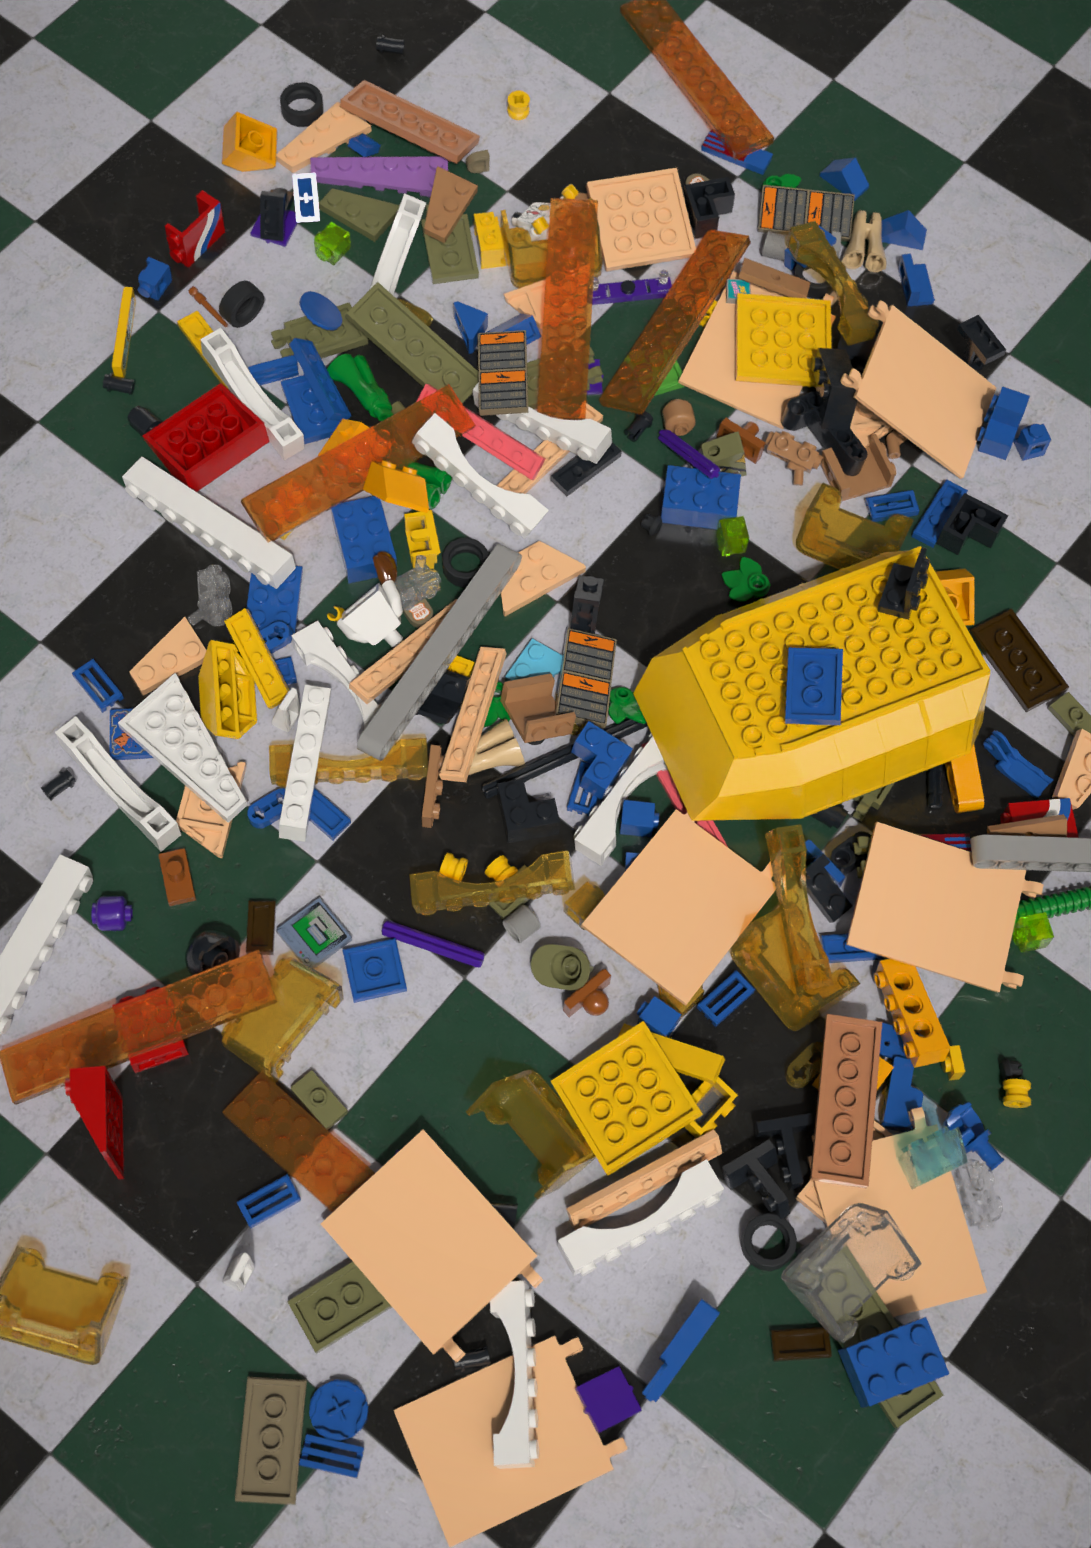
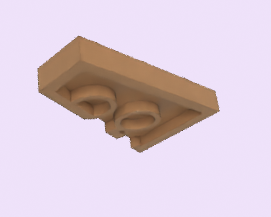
(447, 203)

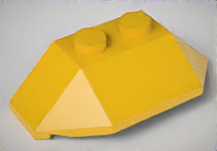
(226, 692)

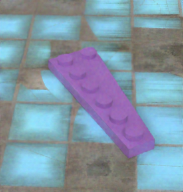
(396, 173)

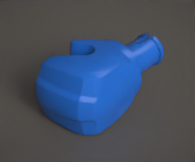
(973, 1133)

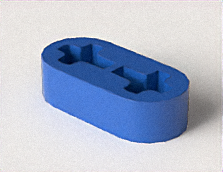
(271, 631)
(268, 805)

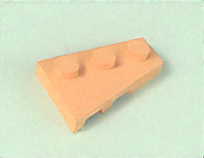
(175, 653)
(1076, 772)

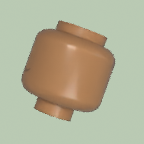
(678, 417)

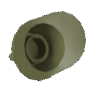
(561, 967)

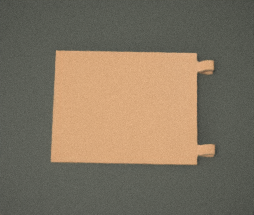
(713, 367)
(922, 390)
(680, 906)
(937, 910)
(926, 1216)
(430, 1243)
(454, 1450)

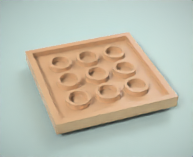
(642, 219)

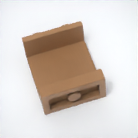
(874, 476)
(533, 708)

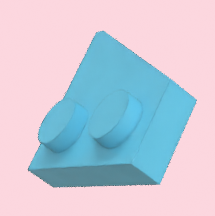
(535, 661)

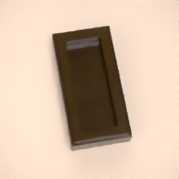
(261, 927)
(800, 1344)

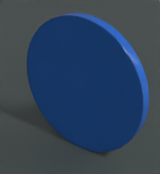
(320, 310)

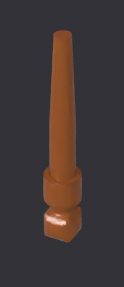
(201, 299)

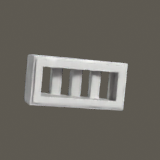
(287, 711)
(239, 1272)

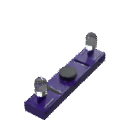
(631, 290)

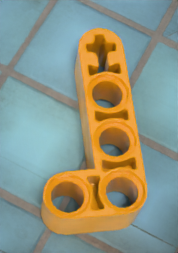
(965, 783)

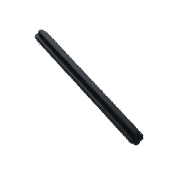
(555, 759)

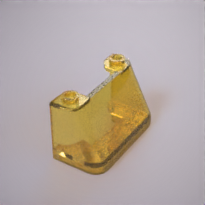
(844, 537)
(765, 961)
(275, 1031)
(57, 1309)

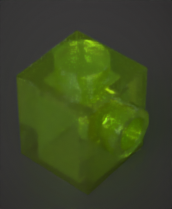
(332, 243)
(732, 535)
(1032, 932)

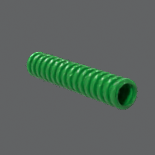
(1056, 904)

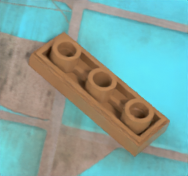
(773, 279)
(433, 787)
(1041, 827)

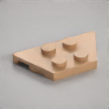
(529, 301)
(867, 423)
(538, 573)
(203, 822)

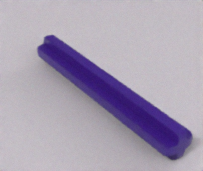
(689, 454)
(433, 944)

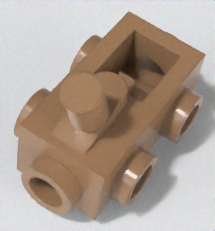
(797, 455)

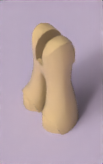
(855, 252)
(501, 747)

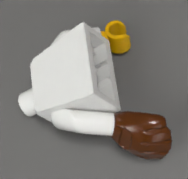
(378, 611)

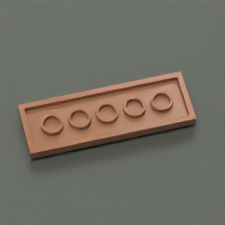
(409, 121)
(846, 1101)

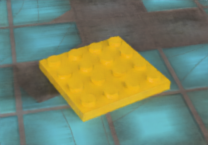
(780, 338)
(626, 1098)

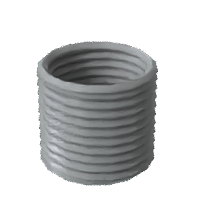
(775, 245)
(521, 924)

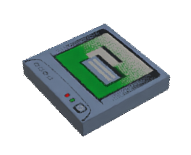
(314, 934)

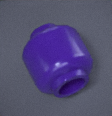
(111, 913)

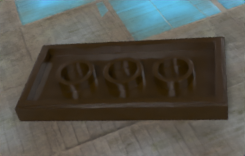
(1019, 660)

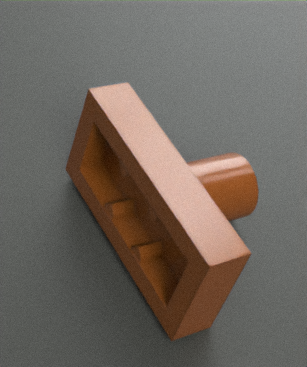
(752, 445)
(177, 877)

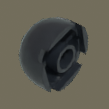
(210, 950)

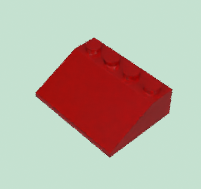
(207, 438)
(101, 1110)

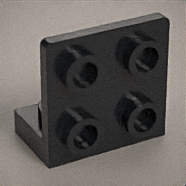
(904, 587)
(445, 698)

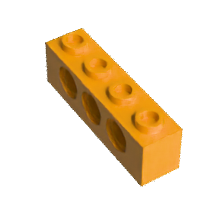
(923, 1020)

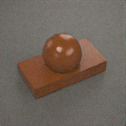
(590, 996)

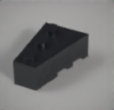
(834, 399)

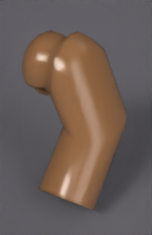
(893, 441)

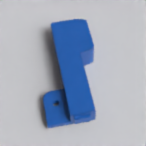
(899, 1094)
(681, 1348)

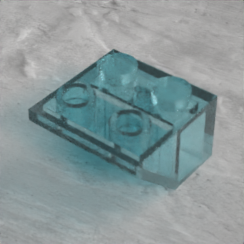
(931, 1159)

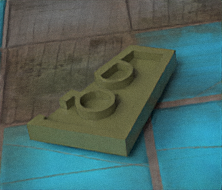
(359, 212)

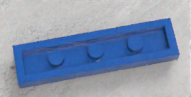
(319, 379)

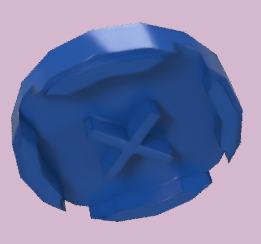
(338, 1410)

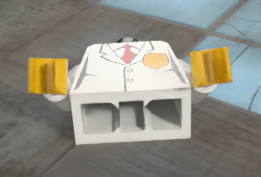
(537, 216)

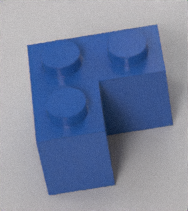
(1003, 421)
(605, 756)

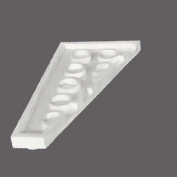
(178, 739)

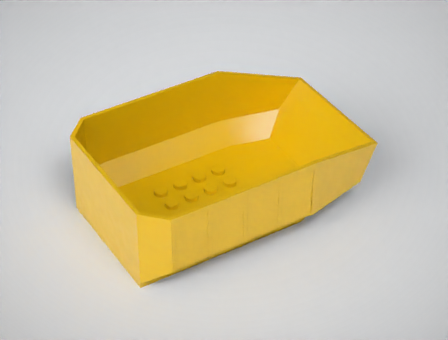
(906, 698)

